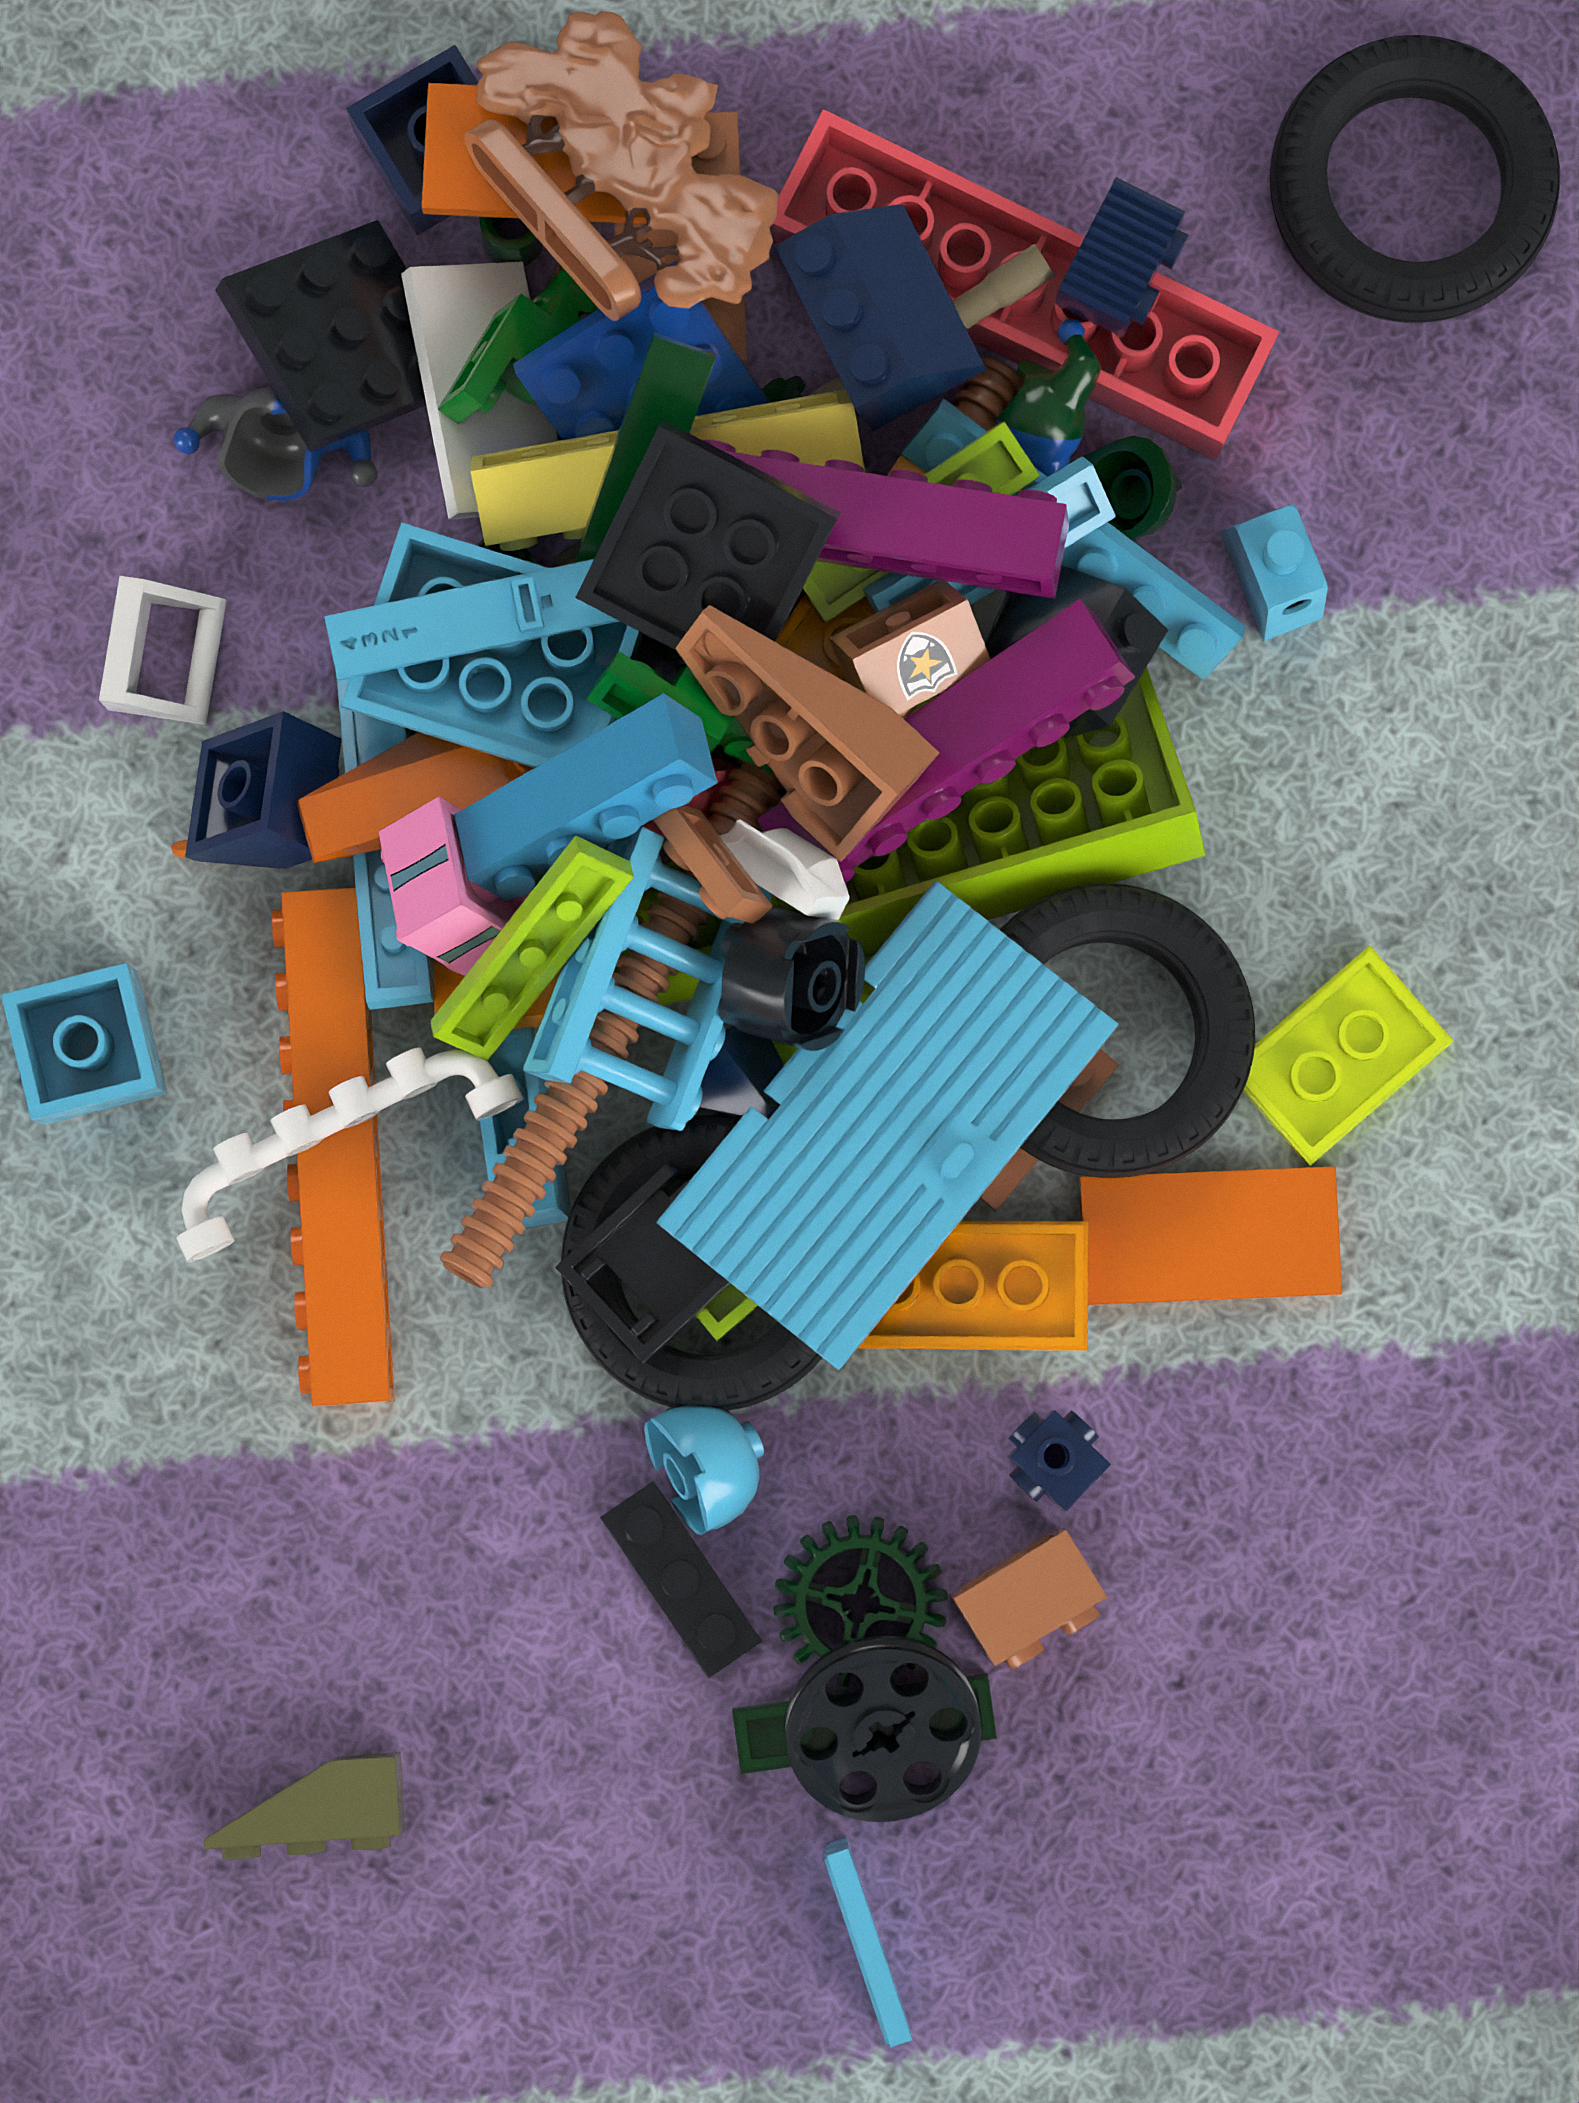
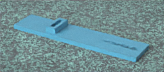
(461, 621)

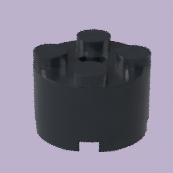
(790, 978)

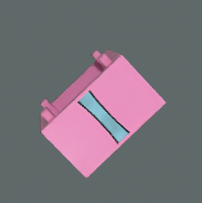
(431, 892)

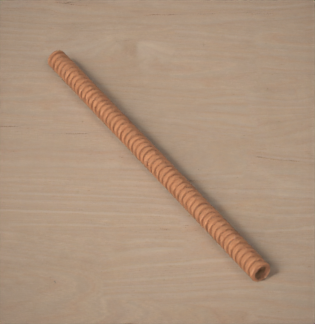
(566, 1104)

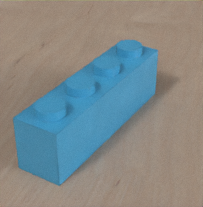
(591, 790)

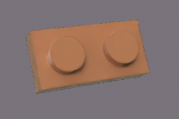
(724, 881)

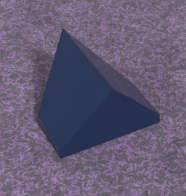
(741, 1074)

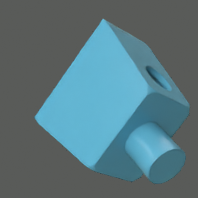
(1277, 570)

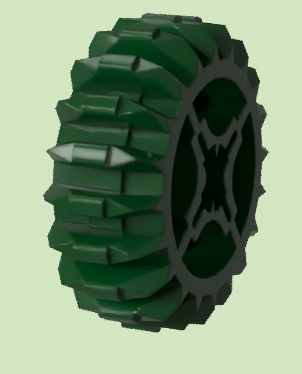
(872, 1546)

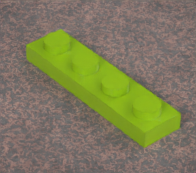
(989, 459)
(531, 948)

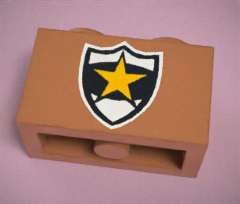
(912, 648)

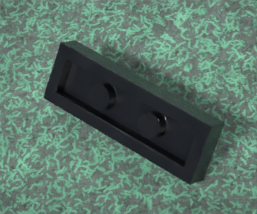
(681, 1579)

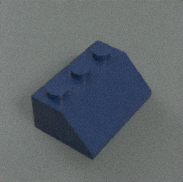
(880, 310)

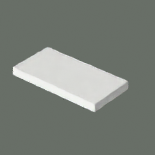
(447, 317)

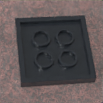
(331, 333)
(703, 535)

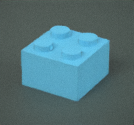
(84, 1044)

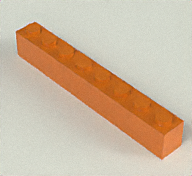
(340, 1176)

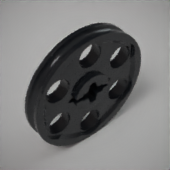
(882, 1756)

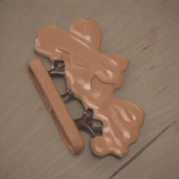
(626, 142)

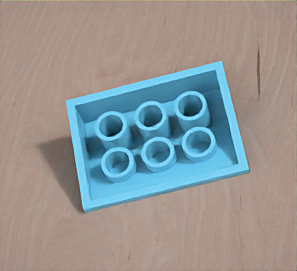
(502, 700)

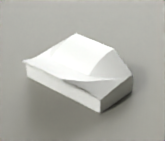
(790, 869)

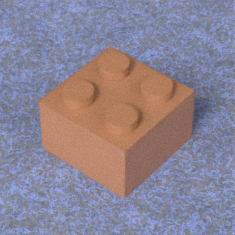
(1029, 1598)

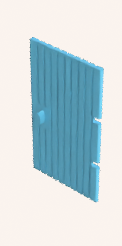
(888, 1126)

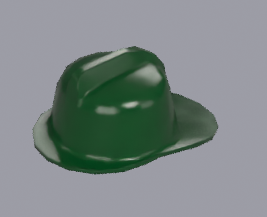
(1136, 484)

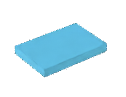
(866, 1942)

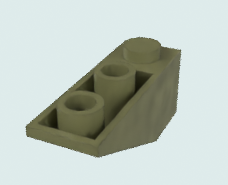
(338, 1801)

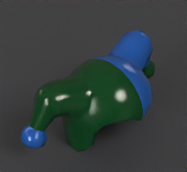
(1050, 405)

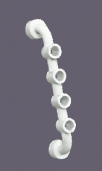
(299, 1131)

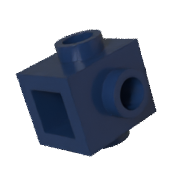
(1081, 1460)

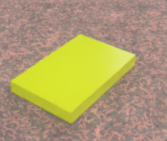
(1341, 1055)

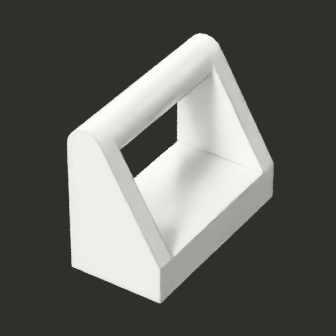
(127, 647)

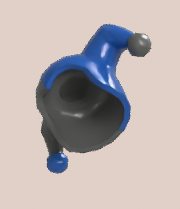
(263, 447)

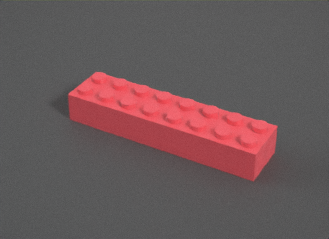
(1174, 374)

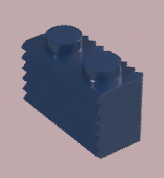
(1120, 258)

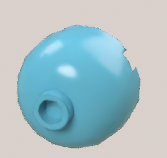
(707, 1461)

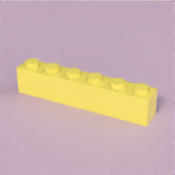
(556, 483)

